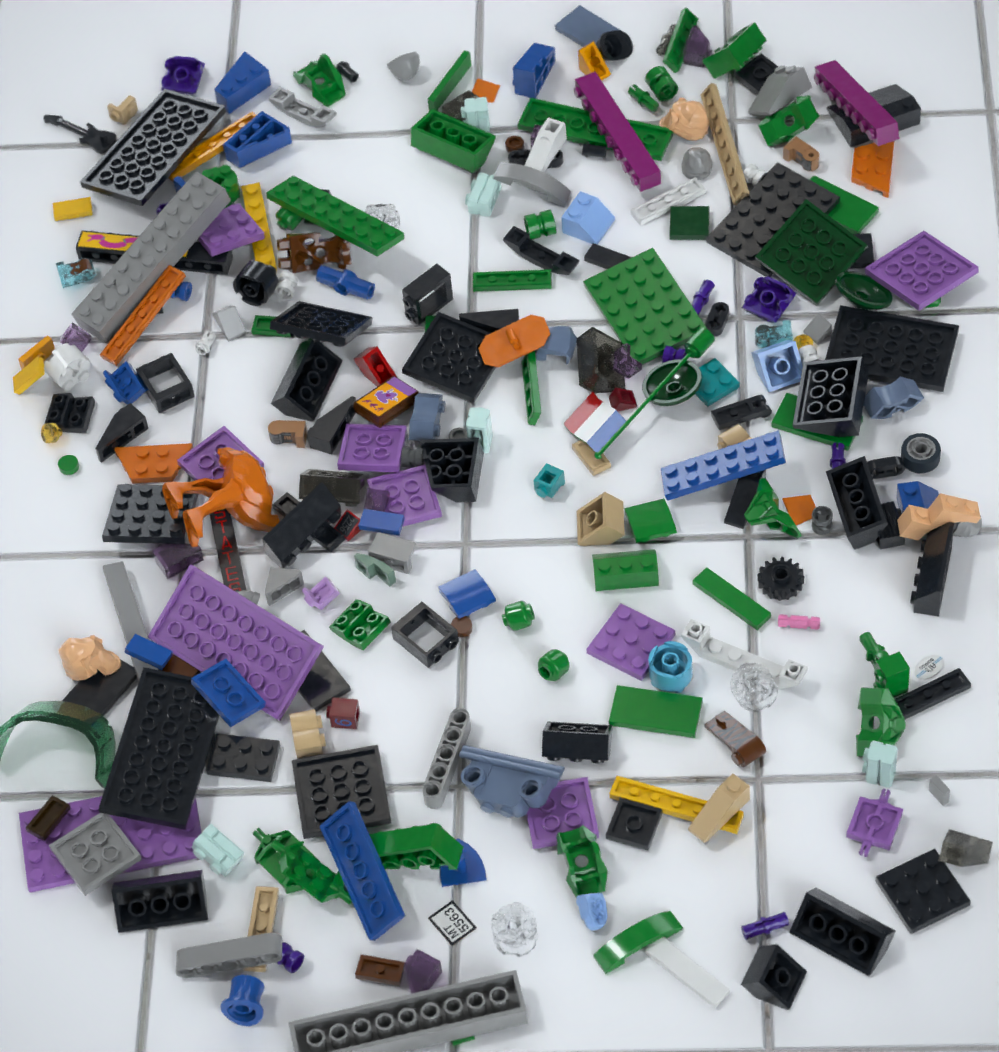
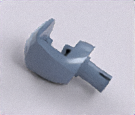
(560, 342)

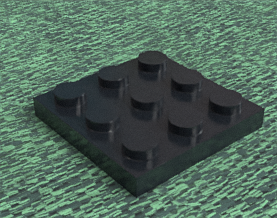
(922, 891)

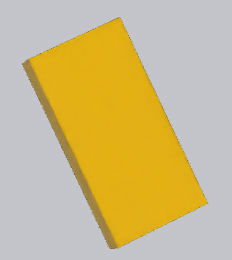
(72, 209)
(28, 375)

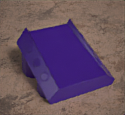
(182, 74)
(768, 299)

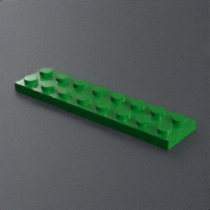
(582, 130)
(335, 215)

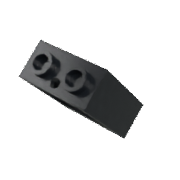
(433, 279)
(164, 399)
(412, 621)

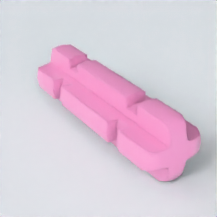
(798, 621)

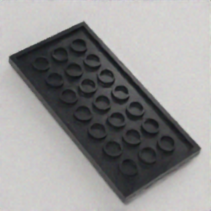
(153, 147)
(161, 752)

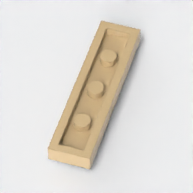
(263, 916)

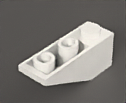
(547, 144)

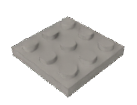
(95, 852)

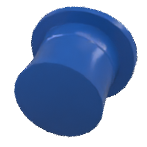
(244, 1001)

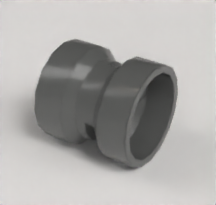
(412, 457)
(822, 520)

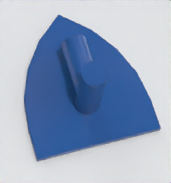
(469, 868)

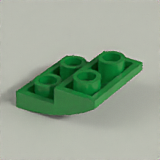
(650, 520)
(359, 624)

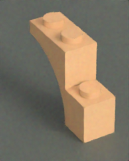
(919, 521)

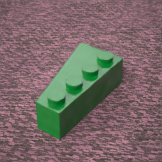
(417, 847)

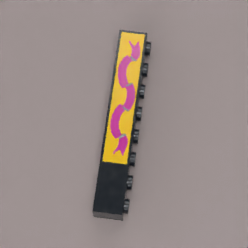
(110, 247)

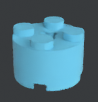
(670, 667)

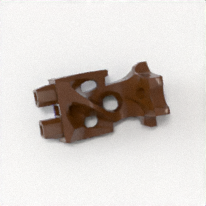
(335, 249)

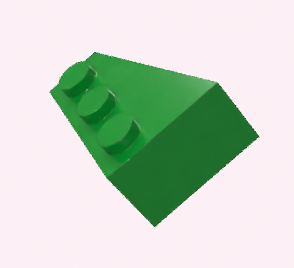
(736, 51)

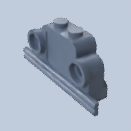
(508, 782)

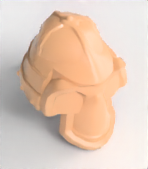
(686, 119)
(85, 656)

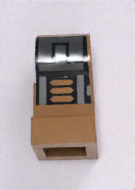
(802, 154)
(289, 432)

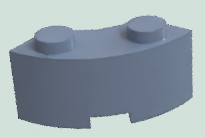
(889, 399)
(426, 416)

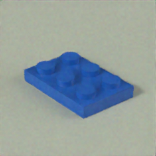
(228, 692)

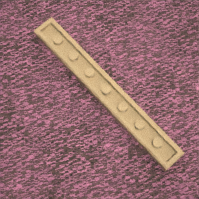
(724, 144)

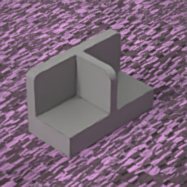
(393, 551)

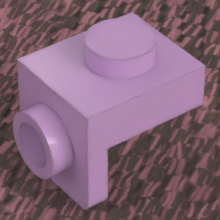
(321, 594)

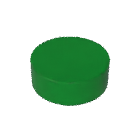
(68, 464)

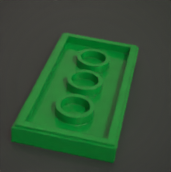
(851, 211)
(784, 420)
(655, 711)

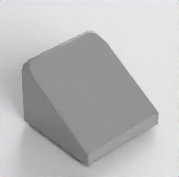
(818, 329)

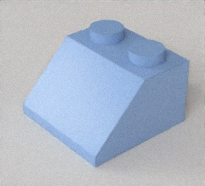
(587, 219)
(778, 365)

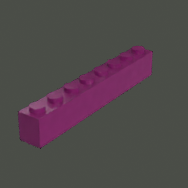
(856, 103)
(617, 132)

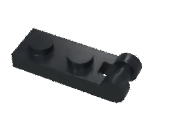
(741, 412)

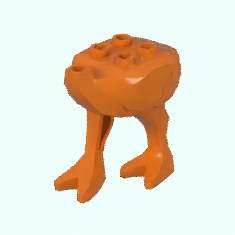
(240, 490)

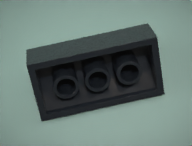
(307, 381)
(857, 502)
(302, 526)
(933, 570)
(160, 901)
(842, 931)

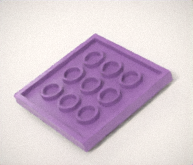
(921, 270)

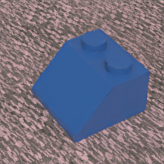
(915, 494)

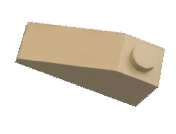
(720, 807)

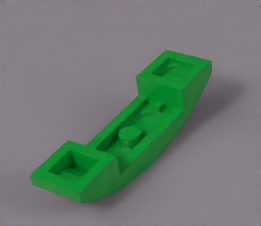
(635, 938)

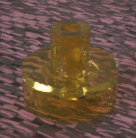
(803, 340)
(50, 433)

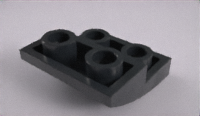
(70, 413)

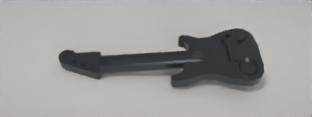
(99, 140)

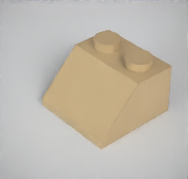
(600, 521)

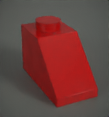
(374, 365)

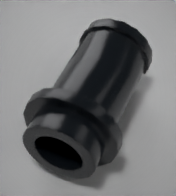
(344, 69)
(594, 150)

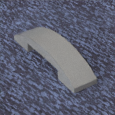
(299, 110)
(534, 180)

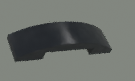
(539, 255)

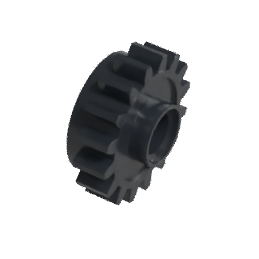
(780, 579)

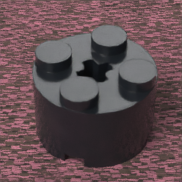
(256, 282)

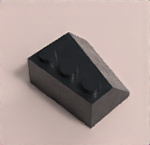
(454, 467)

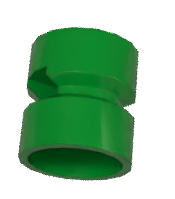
(661, 83)
(540, 224)

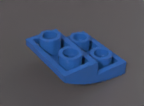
(467, 594)

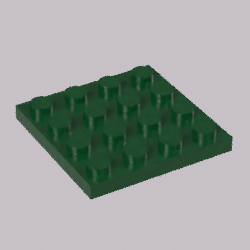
(811, 252)

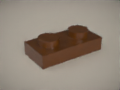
(380, 970)

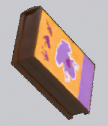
(386, 401)

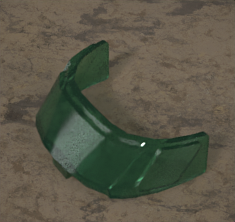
(75, 716)

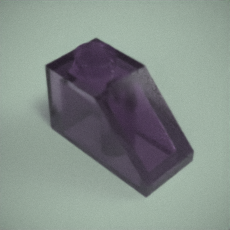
(696, 48)
(176, 558)
(421, 971)

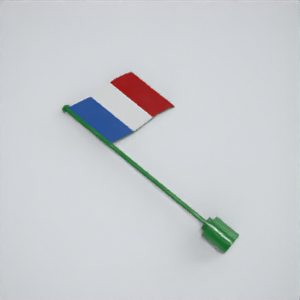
(601, 424)

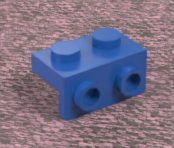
(125, 383)

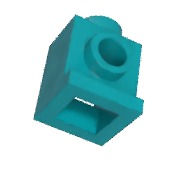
(548, 481)

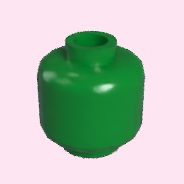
(287, 219)
(518, 615)
(553, 665)

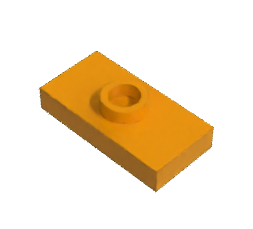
(42, 349)

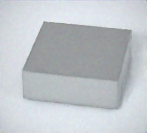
(939, 790)

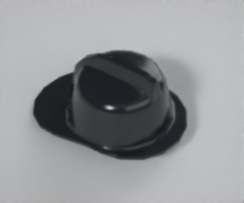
(615, 45)

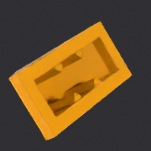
(592, 61)

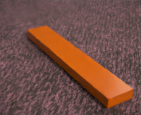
(142, 315)

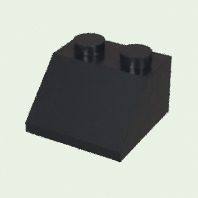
(774, 976)

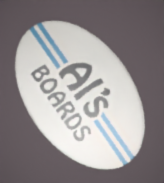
(929, 666)

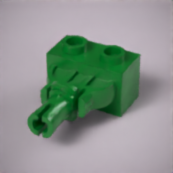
(890, 670)

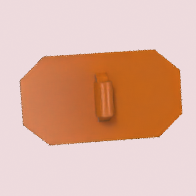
(514, 341)

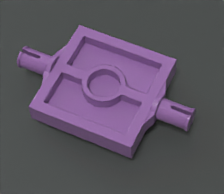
(874, 823)

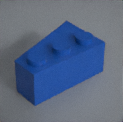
(533, 70)
(242, 82)
(257, 139)

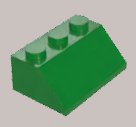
(625, 570)

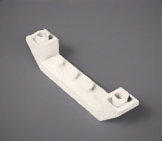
(699, 639)

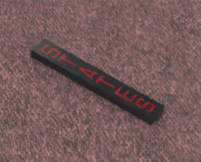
(227, 550)

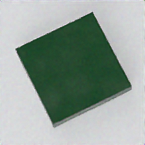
(689, 222)

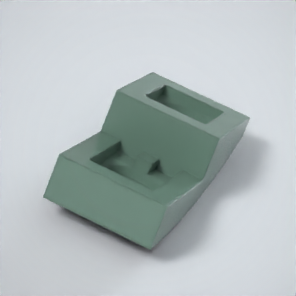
(371, 566)

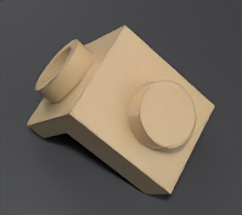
(124, 111)

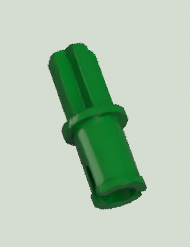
(643, 98)

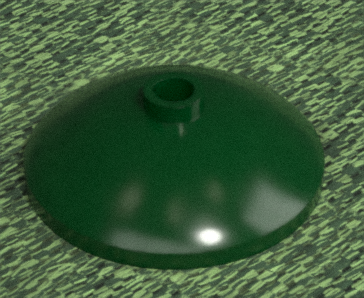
(863, 291)
(678, 388)

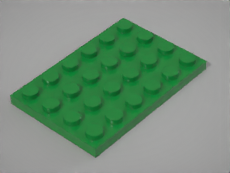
(644, 306)

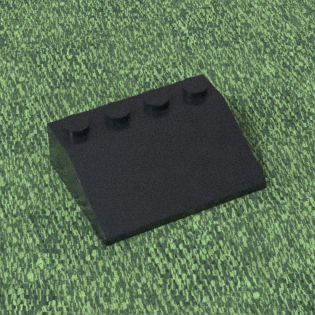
(893, 99)
(832, 396)

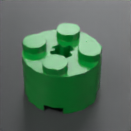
(226, 178)

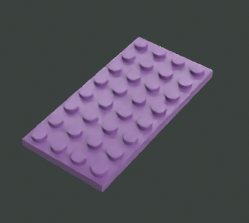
(214, 622)
(154, 842)

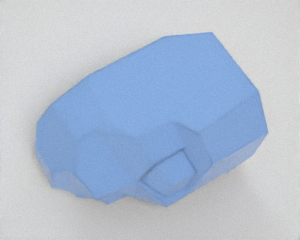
(592, 910)

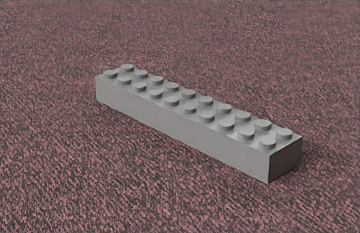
(151, 253)
(416, 1018)

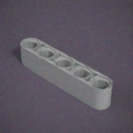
(446, 767)
(229, 955)

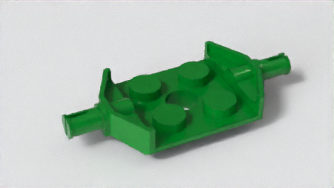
(270, 860)
(297, 863)

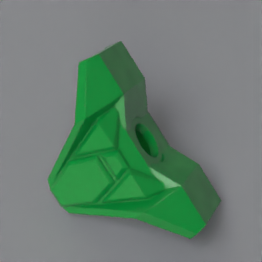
(333, 86)
(774, 127)
(765, 509)
(881, 704)
(582, 879)

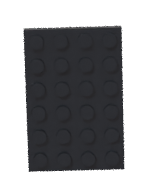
(764, 212)
(895, 346)

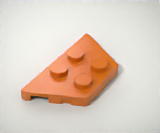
(873, 167)
(152, 462)

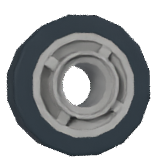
(920, 453)

